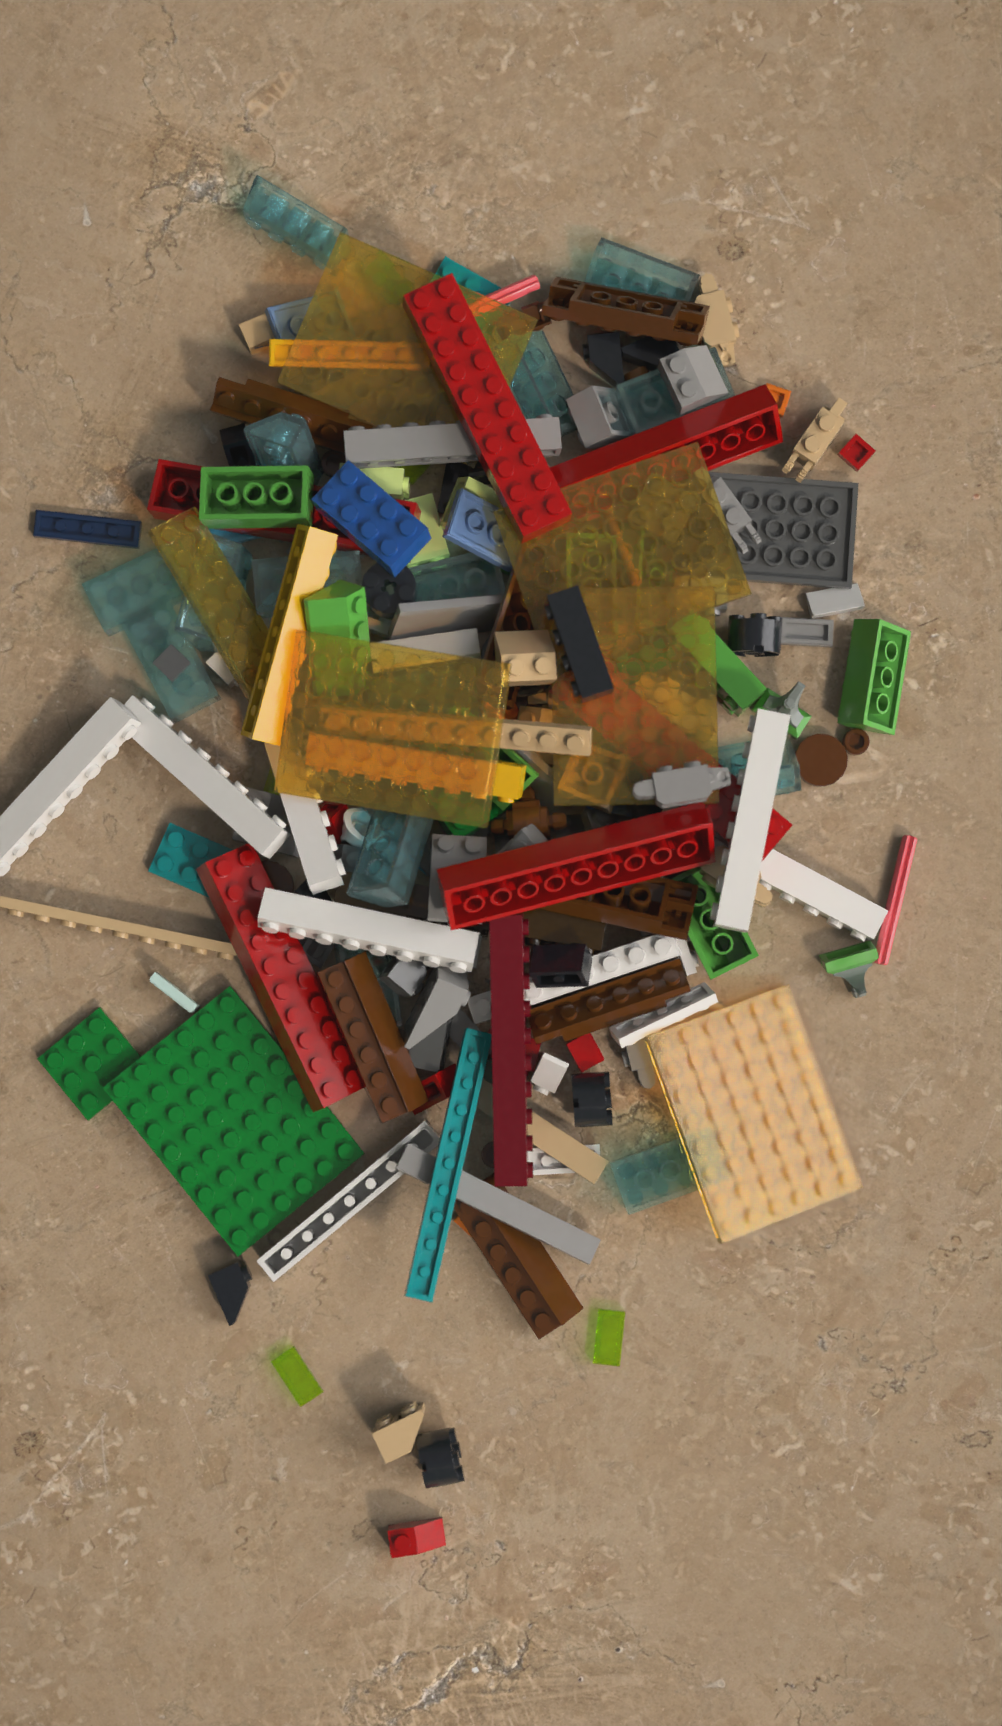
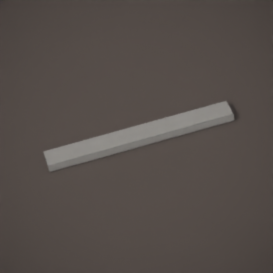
(506, 1208)

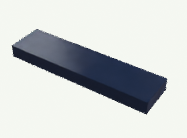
(87, 529)

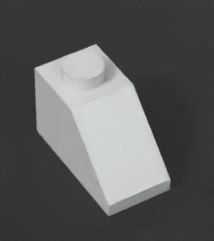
(548, 1074)

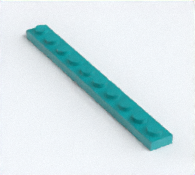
(448, 1165)

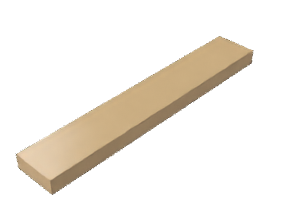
(553, 1141)

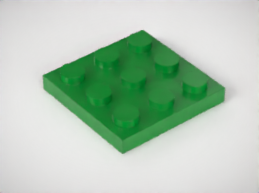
(88, 1061)

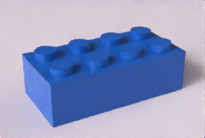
(371, 518)

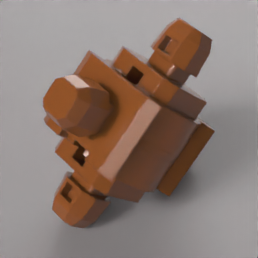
(528, 812)

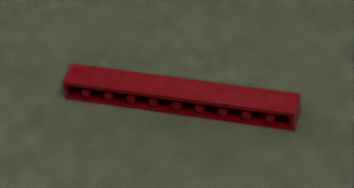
(509, 1050)

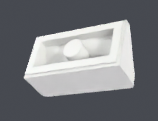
(834, 601)

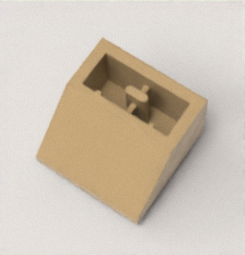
(397, 1433)

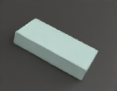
(174, 992)

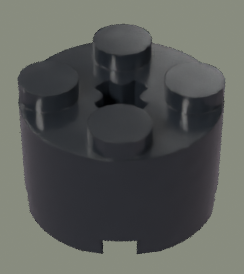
(378, 598)
(755, 635)
(591, 1099)
(440, 1457)

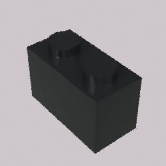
(560, 965)

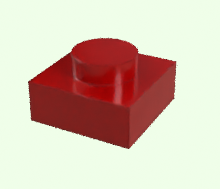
(856, 452)

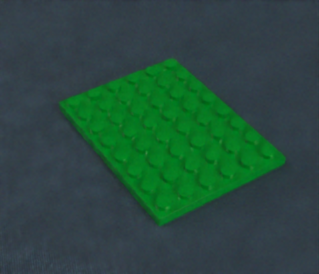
(232, 1121)

